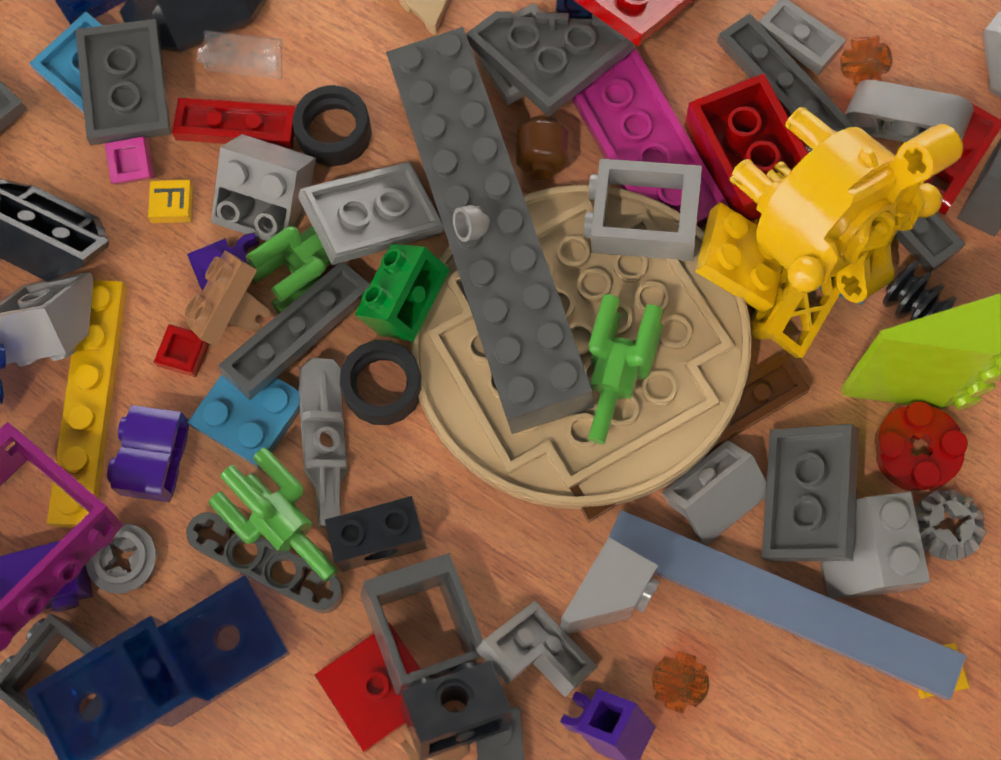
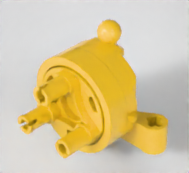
(845, 202)

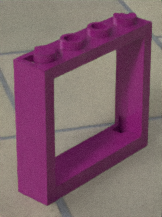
(69, 555)

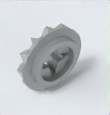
(941, 542)
(142, 561)

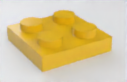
(736, 260)

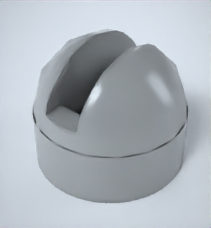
(470, 222)

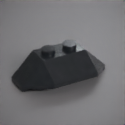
(184, 21)
(46, 232)

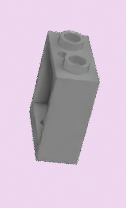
(637, 241)

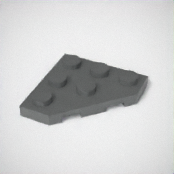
(548, 54)

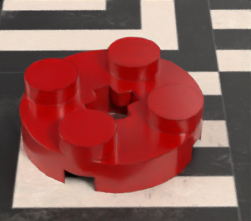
(944, 442)

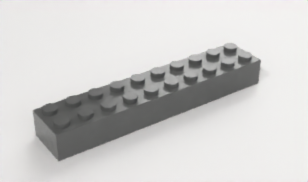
(505, 269)

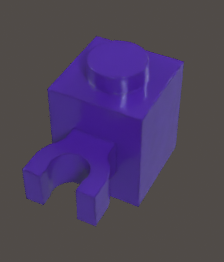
(611, 725)

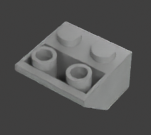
(259, 186)

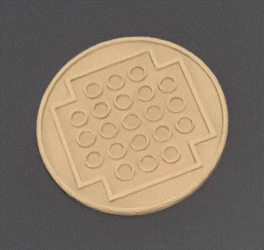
(672, 412)

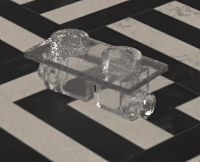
(241, 54)

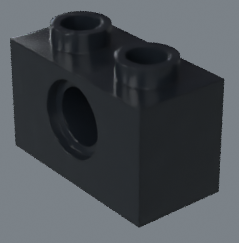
(375, 534)
(439, 730)

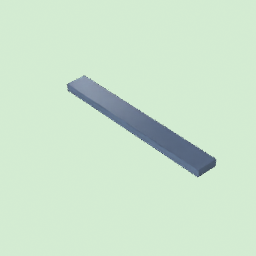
(793, 607)

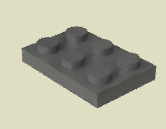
(122, 81)
(811, 494)

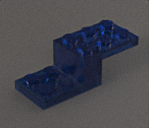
(157, 673)

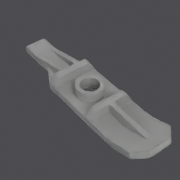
(323, 413)

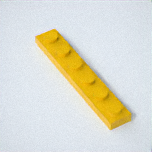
(89, 402)

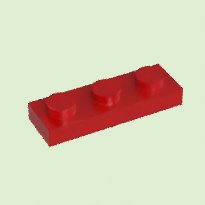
(225, 120)

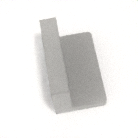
(718, 491)

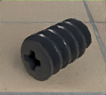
(914, 295)

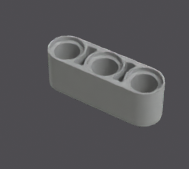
(905, 111)

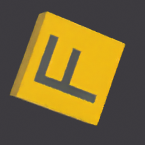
(170, 201)

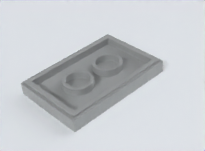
(370, 212)

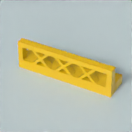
(773, 322)

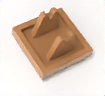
(225, 300)

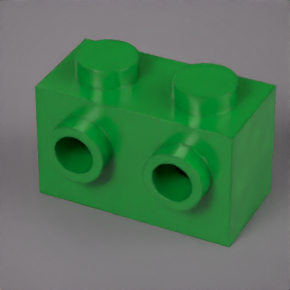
(402, 292)

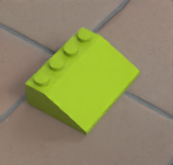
(934, 359)

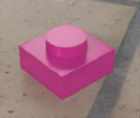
(130, 160)

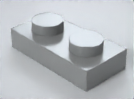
(802, 35)

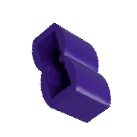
(148, 453)

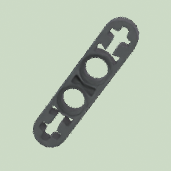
(264, 563)

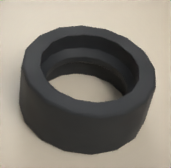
(331, 98)
(370, 353)

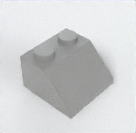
(46, 318)
(886, 551)
(611, 590)

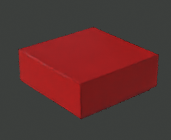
(181, 351)

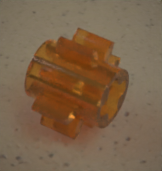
(866, 59)
(680, 681)

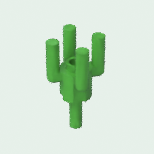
(301, 255)
(619, 360)
(272, 513)

